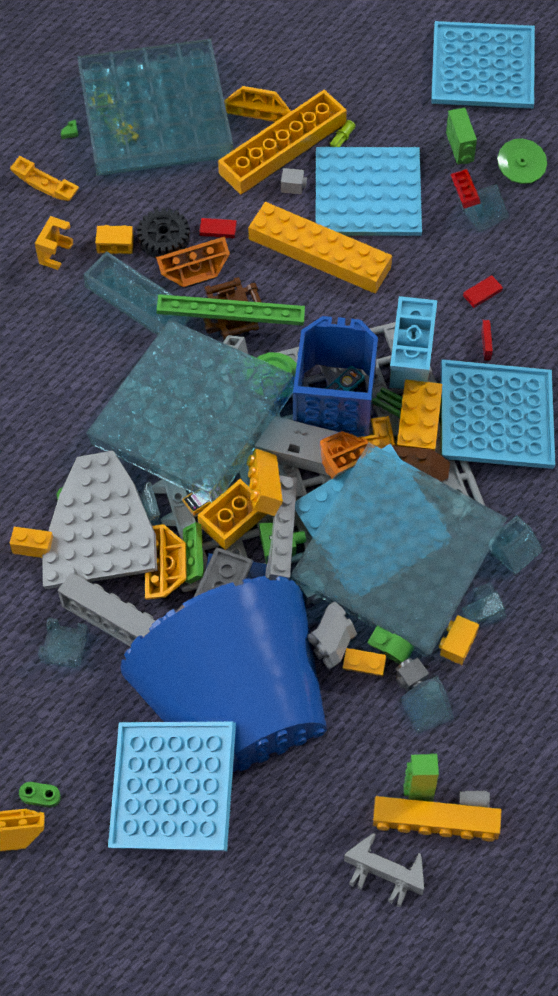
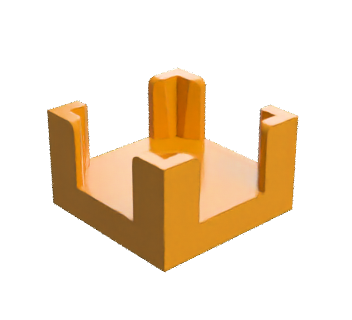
(50, 239)

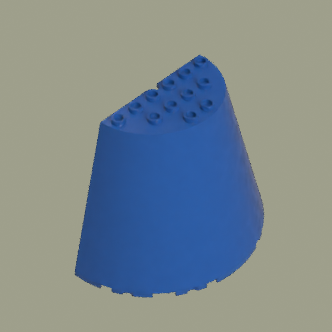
(237, 660)

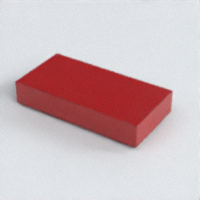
(217, 228)
(482, 291)
(487, 340)

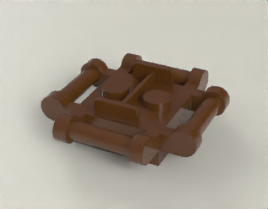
(227, 292)

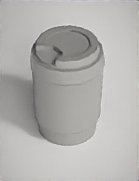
(475, 798)

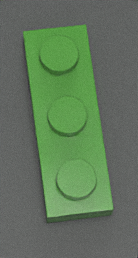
(194, 553)

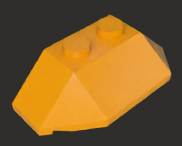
(256, 104)
(170, 564)
(19, 828)

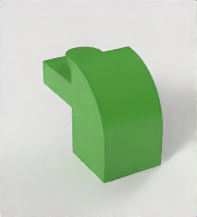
(391, 644)

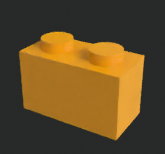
(114, 239)
(30, 542)
(459, 639)
(364, 662)

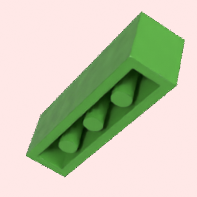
(421, 777)

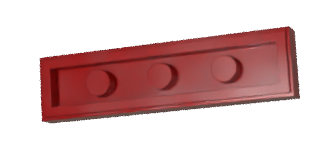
(465, 188)

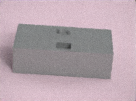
(295, 444)

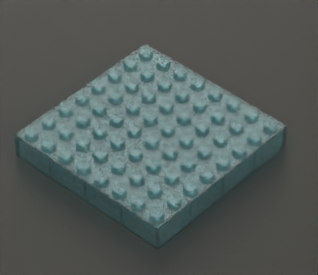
(167, 97)
(192, 410)
(398, 549)

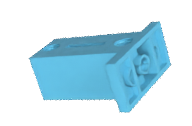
(412, 340)

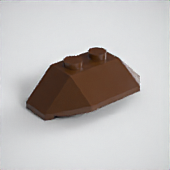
(425, 460)

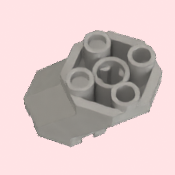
(332, 635)

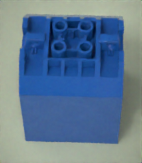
(338, 348)

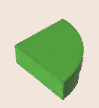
(70, 130)

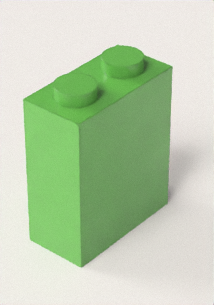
(461, 136)

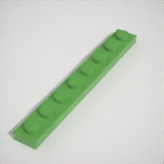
(230, 310)

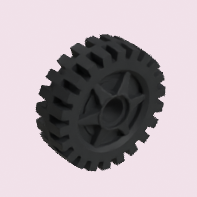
(163, 232)

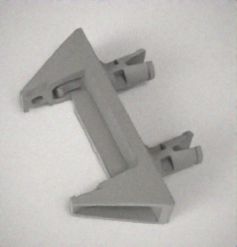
(386, 869)

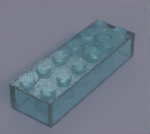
(129, 292)

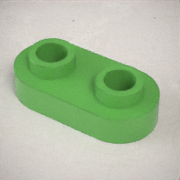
(38, 796)

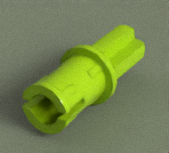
(343, 134)

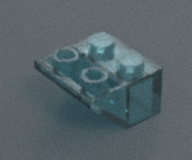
(516, 545)

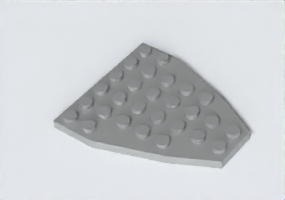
(99, 525)

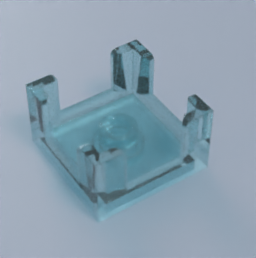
(64, 645)

